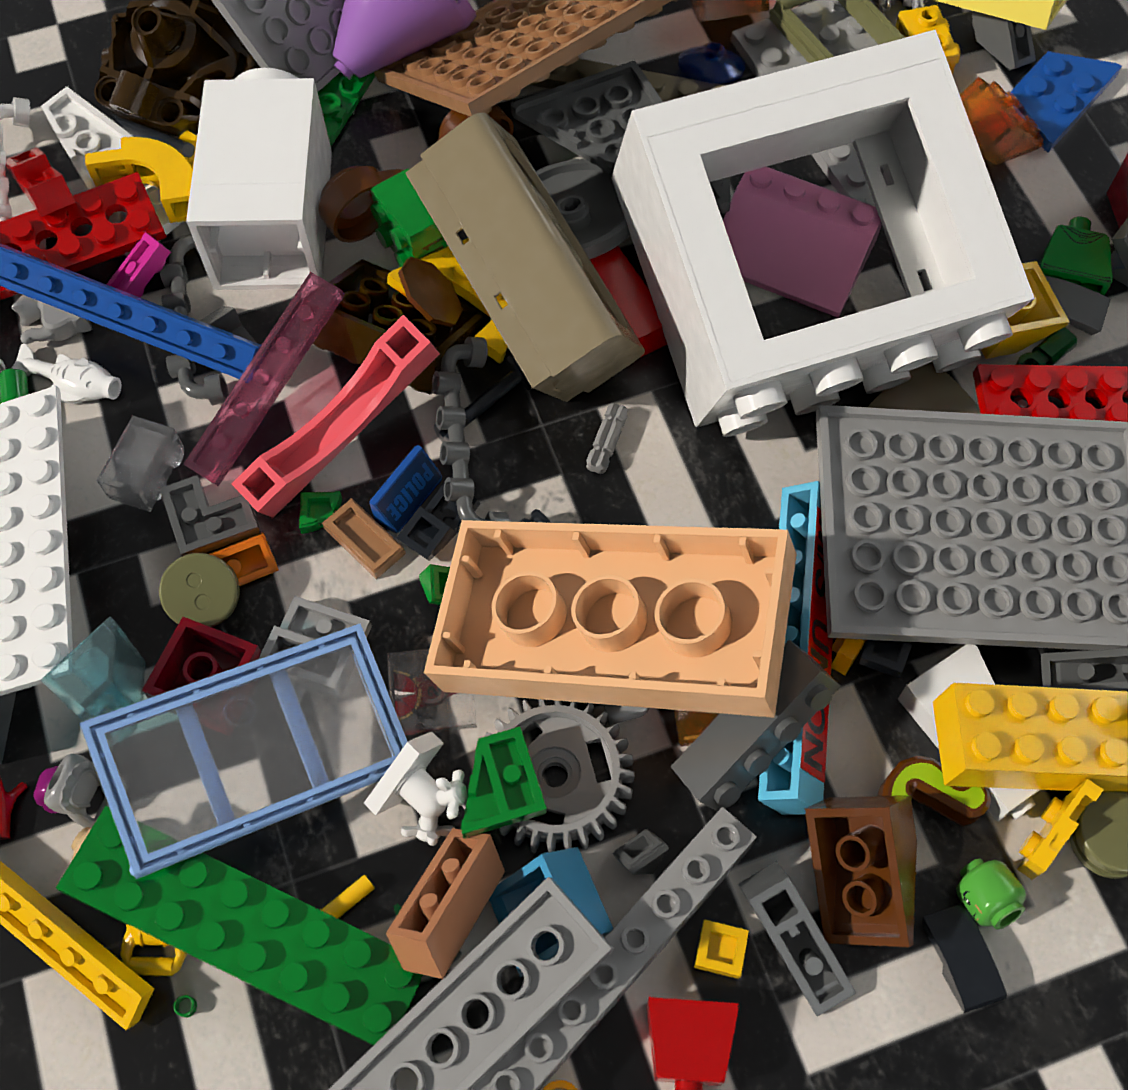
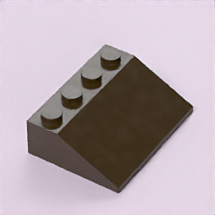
(373, 307)

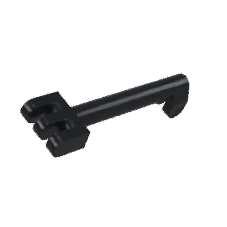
(492, 395)

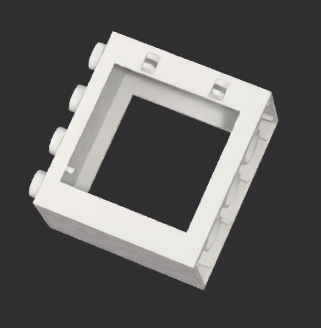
(936, 213)

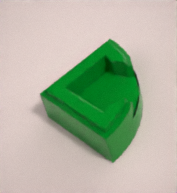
(316, 508)

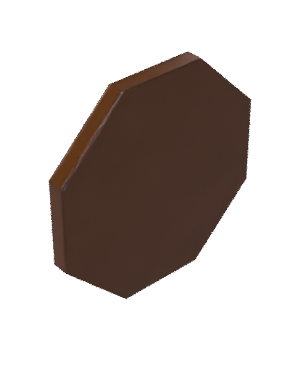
(430, 292)

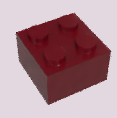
(195, 654)

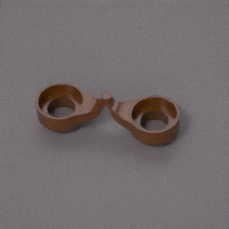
(348, 195)

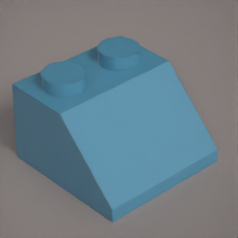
(571, 875)

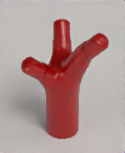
(7, 801)

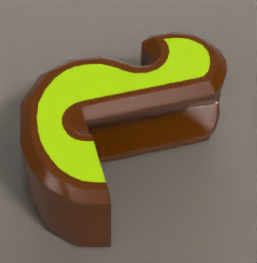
(924, 782)

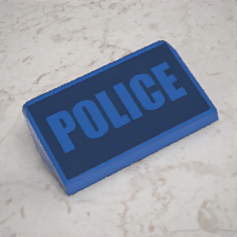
(405, 490)

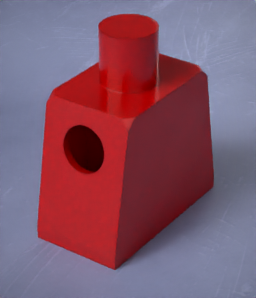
(690, 1040)

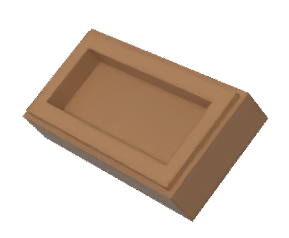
(364, 538)

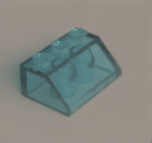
(99, 673)

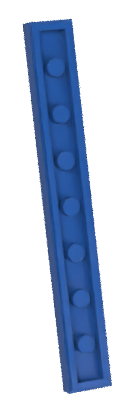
(125, 313)

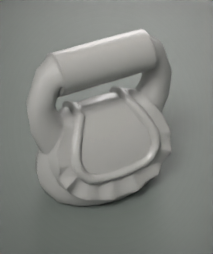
(73, 789)

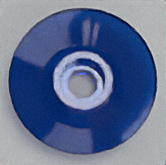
(711, 63)

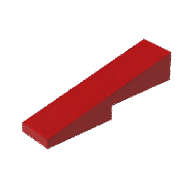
(40, 181)

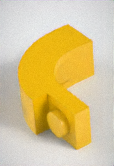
(156, 165)

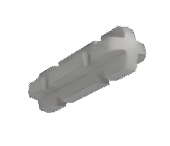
(606, 438)

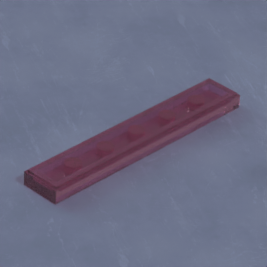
(264, 379)

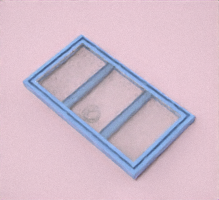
(244, 748)

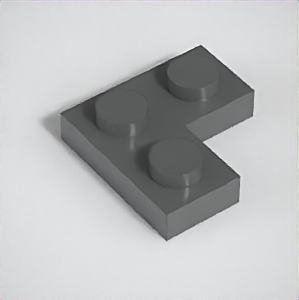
(205, 527)

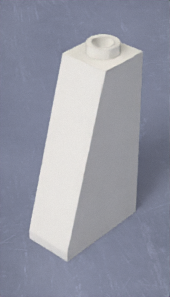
(918, 696)

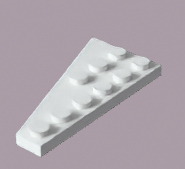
(87, 130)

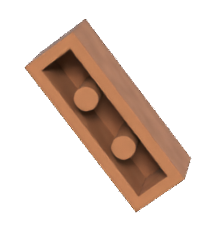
(446, 904)

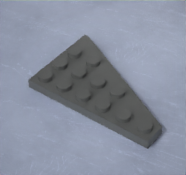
(594, 114)

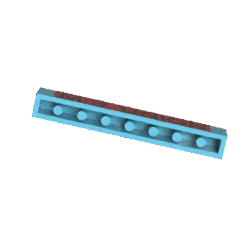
(798, 770)

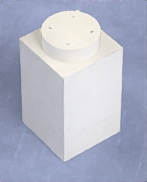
(260, 181)

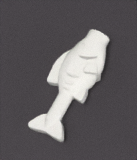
(76, 378)

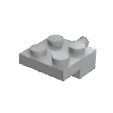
(307, 622)

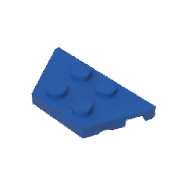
(1061, 91)

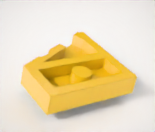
(1060, 819)

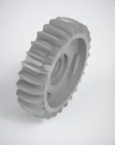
(580, 799)

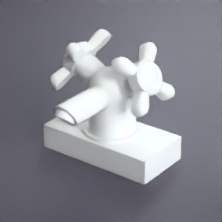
(410, 781)

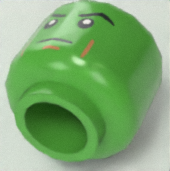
(991, 893)

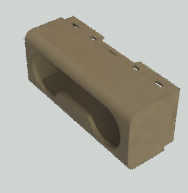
(520, 246)

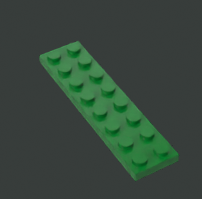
(248, 933)

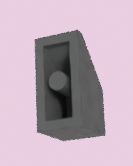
(1004, 39)

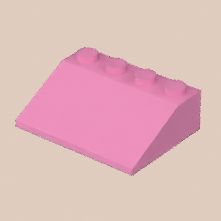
(800, 238)

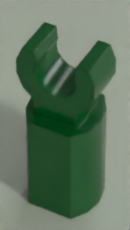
(1050, 349)

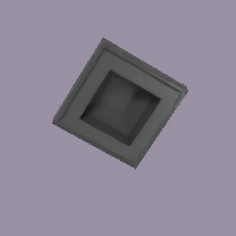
(642, 853)

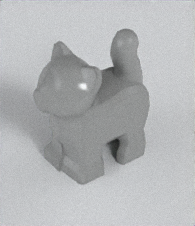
(57, 324)

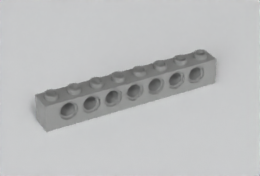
(636, 944)

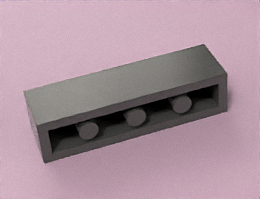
(742, 746)

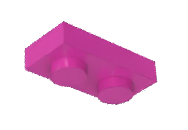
(140, 266)

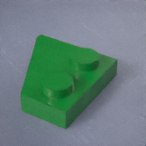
(501, 784)

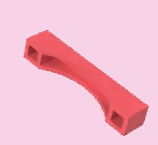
(294, 462)

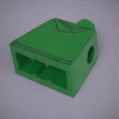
(1079, 256)

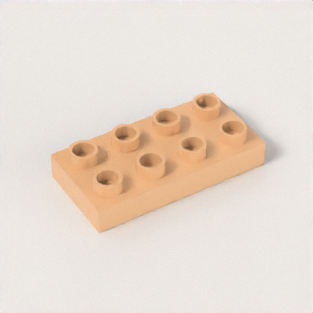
(616, 615)

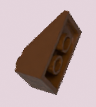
(864, 868)

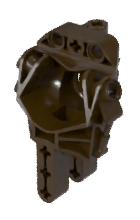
(154, 87)

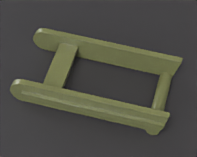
(809, 46)

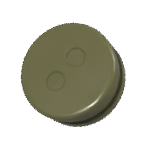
(199, 589)
(1103, 835)

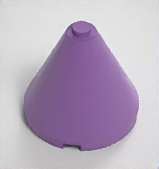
(388, 30)

